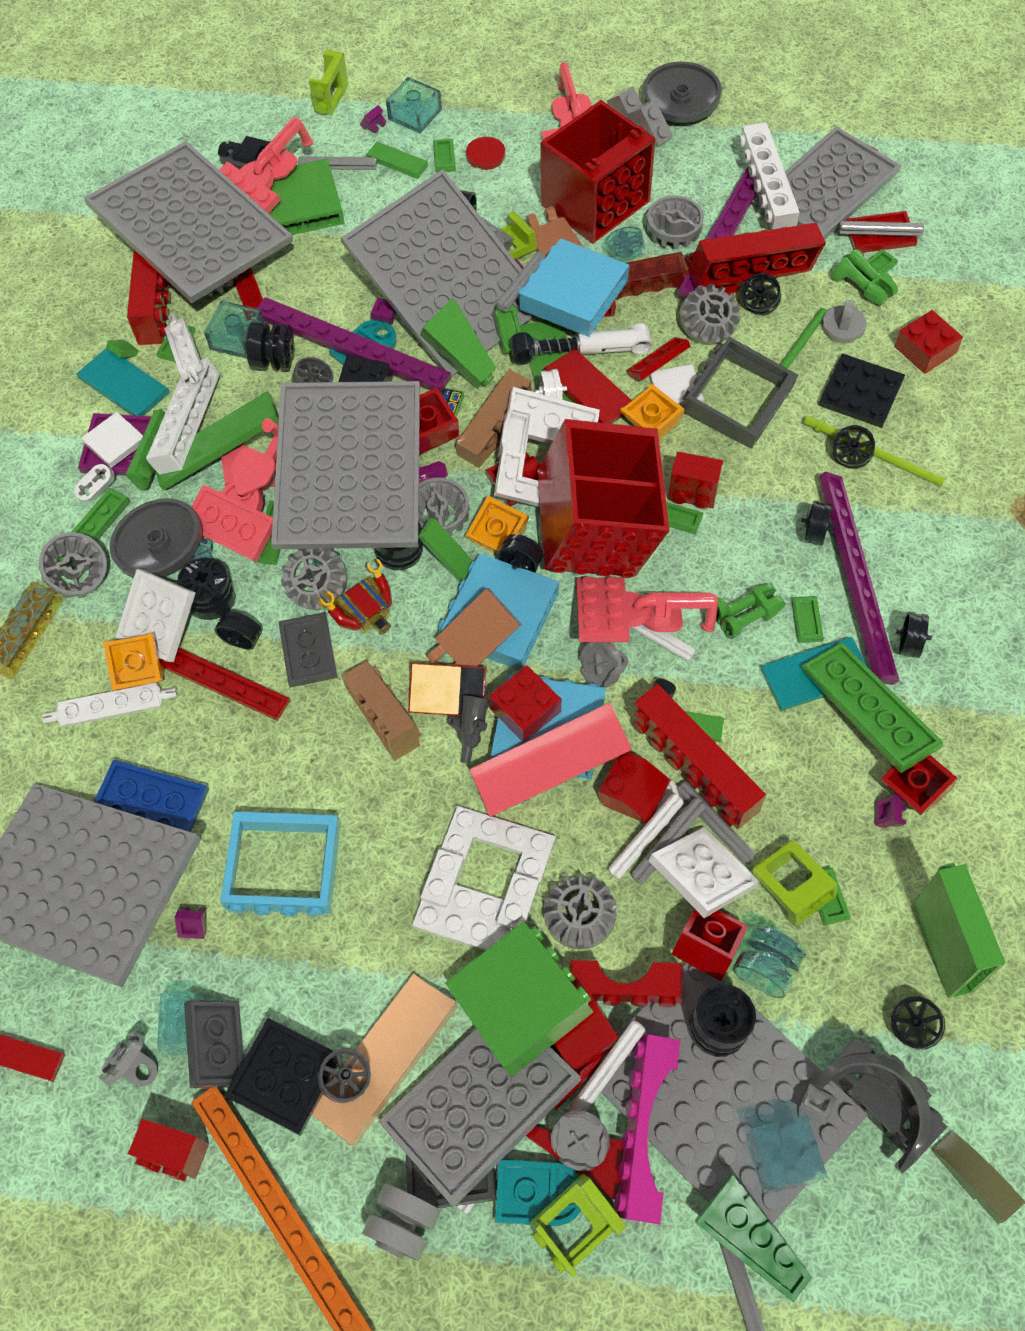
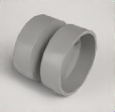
(396, 1231)

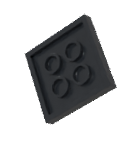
(861, 390)
(281, 1077)

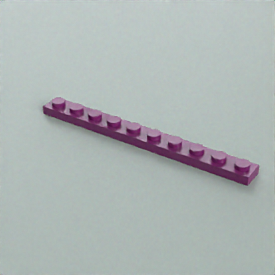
(729, 219)
(354, 344)
(859, 579)

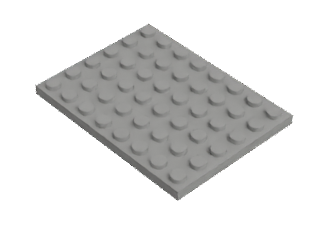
(188, 221)
(432, 251)
(347, 465)
(86, 881)
(715, 1101)

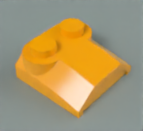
(653, 410)
(495, 523)
(133, 662)

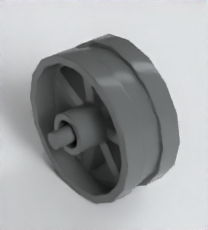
(314, 368)
(344, 1075)

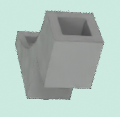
(645, 115)

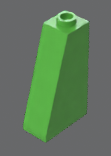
(459, 345)

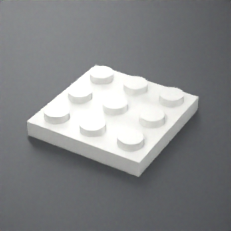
(156, 608)
(703, 872)

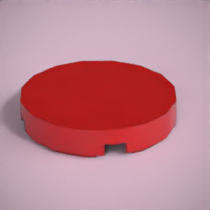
(485, 153)

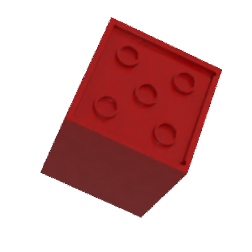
(602, 499)

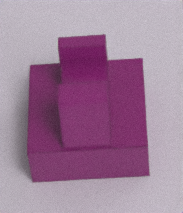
(373, 117)
(383, 311)
(890, 812)
(191, 923)

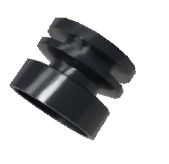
(270, 346)
(400, 557)
(211, 587)
(736, 1015)

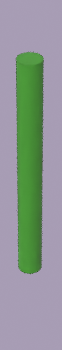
(804, 338)

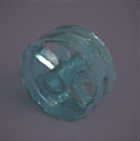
(625, 243)

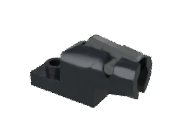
(242, 153)

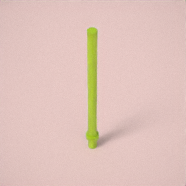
(820, 425)

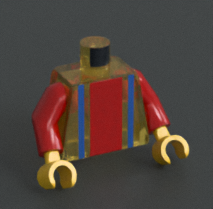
(363, 605)

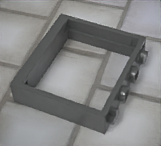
(756, 363)

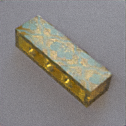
(25, 626)

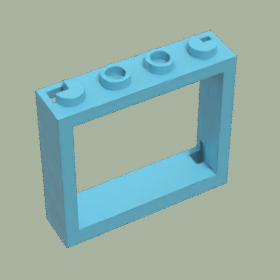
(286, 823)

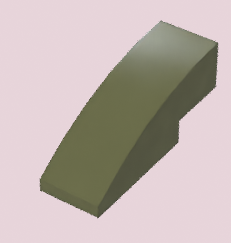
(978, 1178)

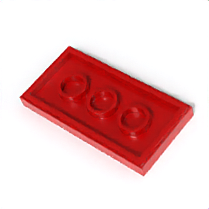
(589, 386)

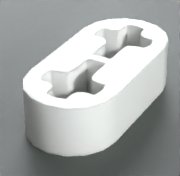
(92, 481)

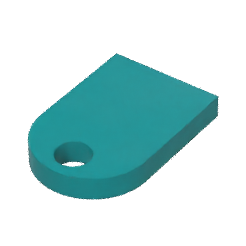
(369, 330)
(528, 1188)

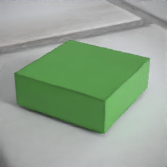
(122, 348)

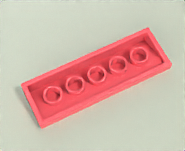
(550, 759)

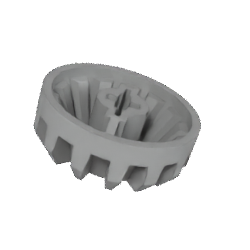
(678, 217)
(697, 316)
(442, 493)
(80, 551)
(330, 577)
(578, 933)

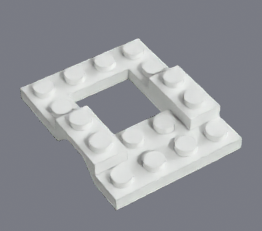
(534, 418)
(469, 914)

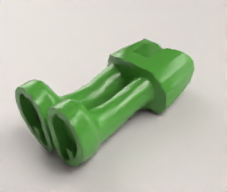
(877, 289)
(757, 598)

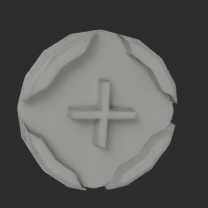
(844, 323)
(602, 663)
(125, 1060)
(580, 1140)

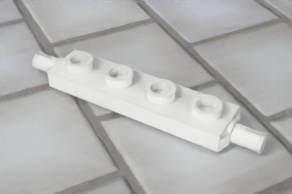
(183, 348)
(109, 705)

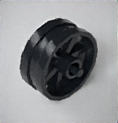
(761, 294)
(853, 446)
(818, 523)
(521, 552)
(238, 630)
(913, 634)
(918, 1023)

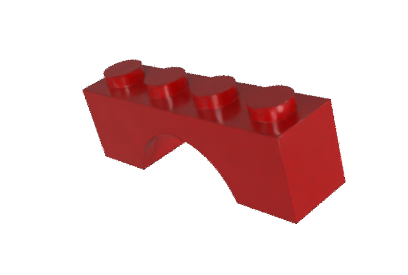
(660, 985)

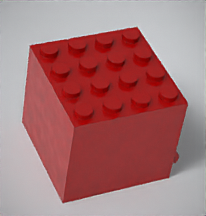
(597, 170)

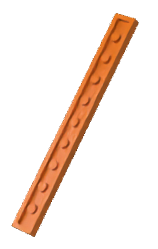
(279, 1213)

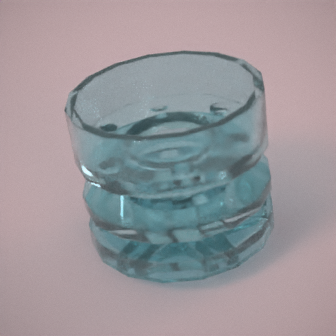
(769, 961)

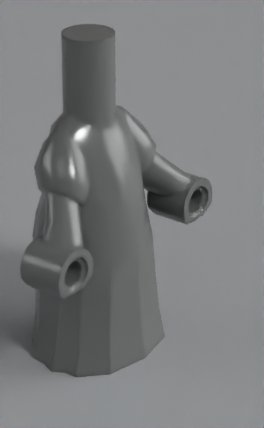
(471, 725)

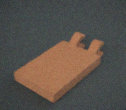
(552, 231)
(476, 631)

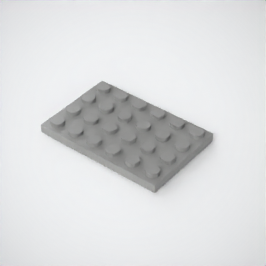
(837, 179)
(474, 1113)

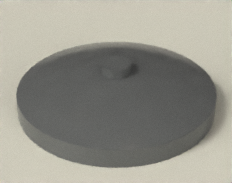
(683, 91)
(156, 537)

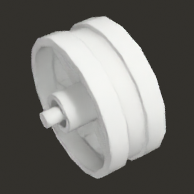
(550, 384)

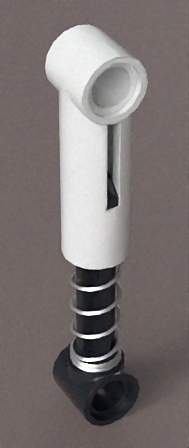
(634, 339)

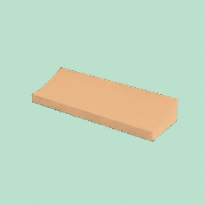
(392, 1052)

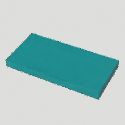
(123, 383)
(788, 681)

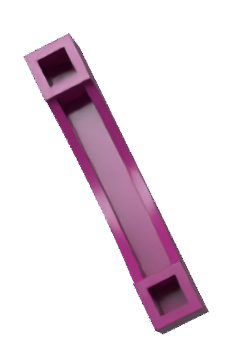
(638, 1194)

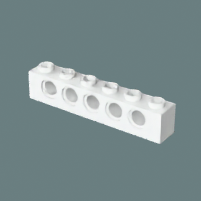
(768, 176)
(182, 420)

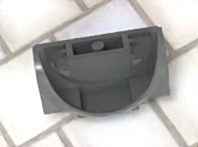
(888, 1097)

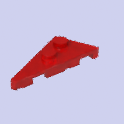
(603, 1176)

